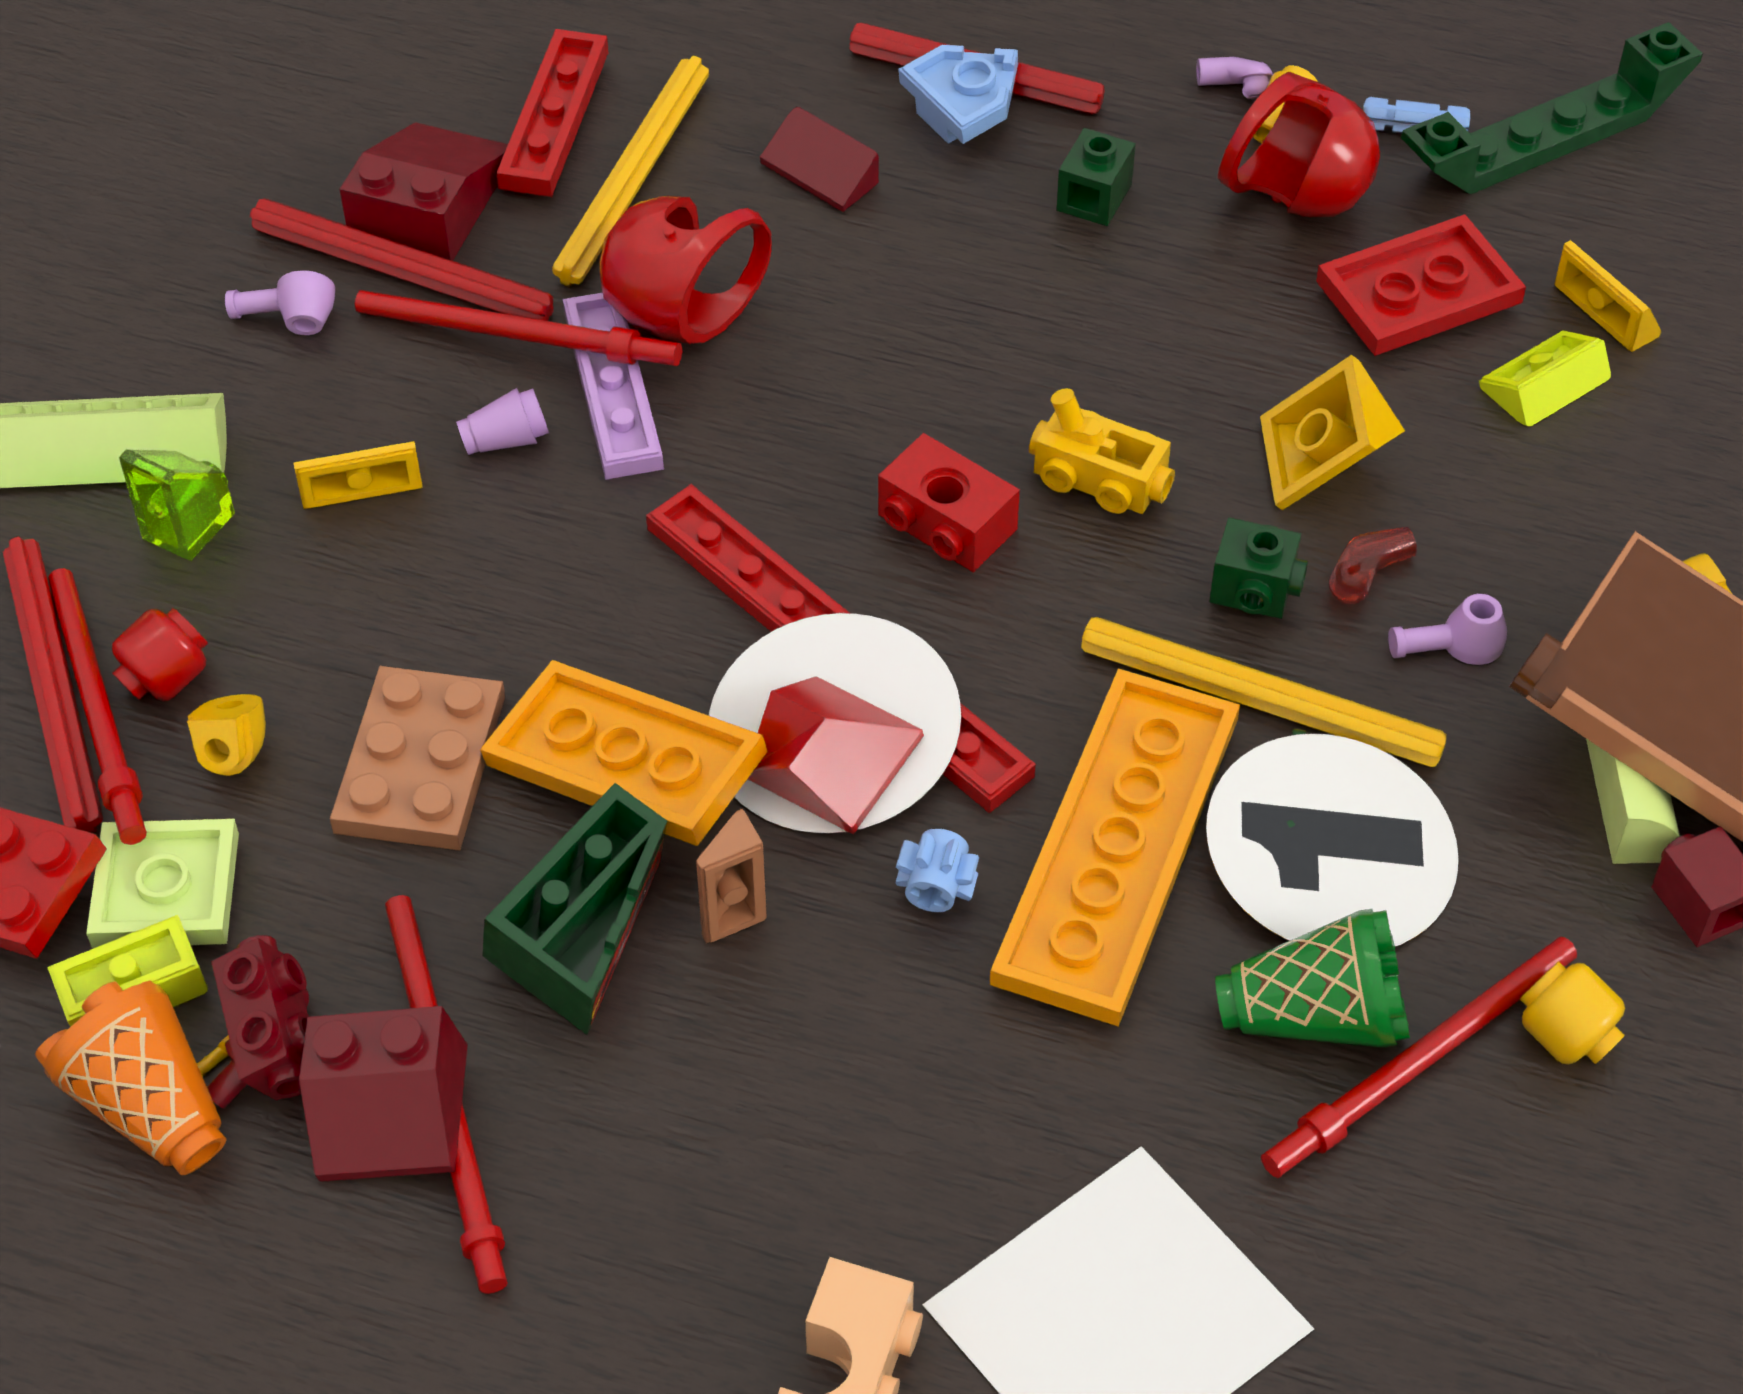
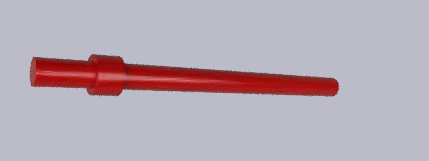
(618, 344)
(118, 782)
(1328, 1124)

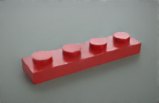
(552, 113)

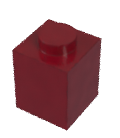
(1702, 884)

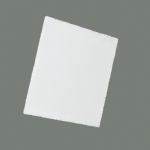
(1119, 1298)

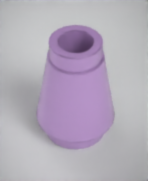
(504, 423)

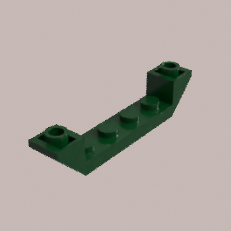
(1647, 75)

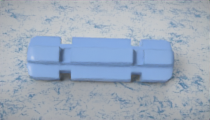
(1409, 113)

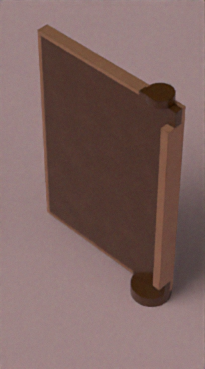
(1654, 679)

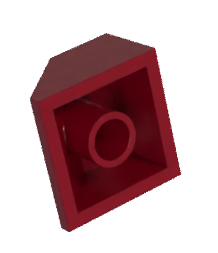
(383, 1092)

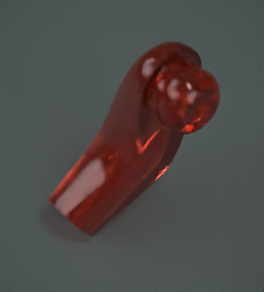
(1364, 558)

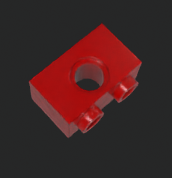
(948, 502)

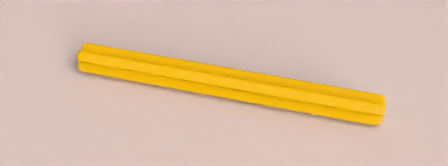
(630, 171)
(1264, 691)

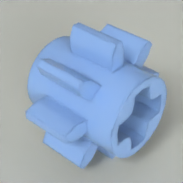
(937, 870)

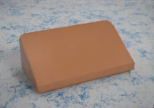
(731, 880)

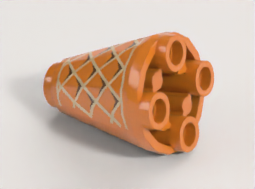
(137, 1074)

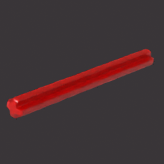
(401, 261)
(52, 686)

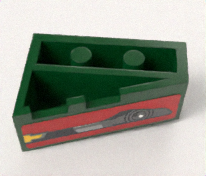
(577, 907)

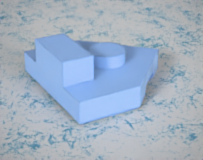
(961, 90)

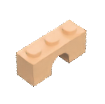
(862, 1325)

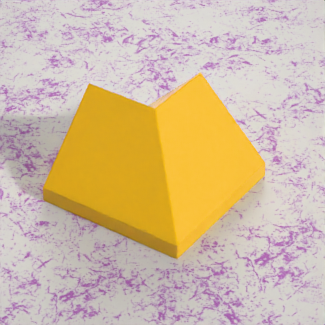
(1325, 430)

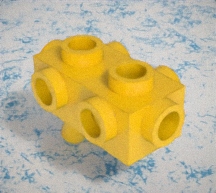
(1100, 457)

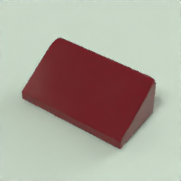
(822, 159)

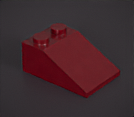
(422, 187)

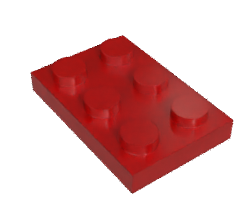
(1420, 284)

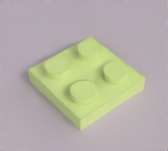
(174, 871)

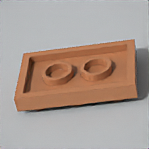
(418, 758)

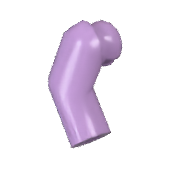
(1234, 70)

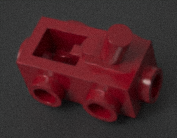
(265, 1020)

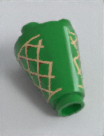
(1321, 986)

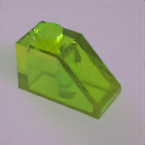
(176, 499)

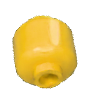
(1573, 1013)

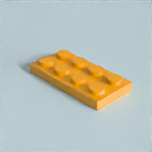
(590, 732)

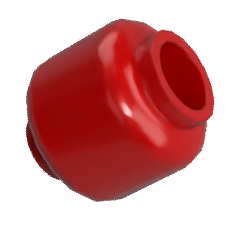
(159, 654)

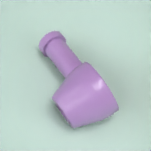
(300, 295)
(1471, 634)

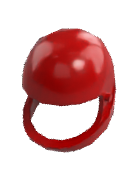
(1314, 156)
(657, 257)

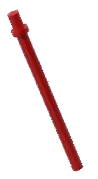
(481, 1238)

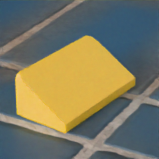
(1605, 299)
(358, 475)

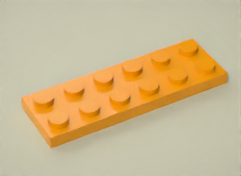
(1115, 848)

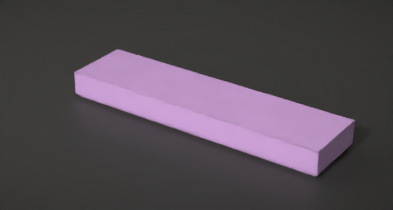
(614, 396)

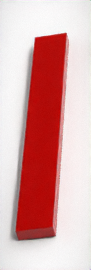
(778, 594)

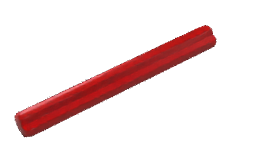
(1029, 82)

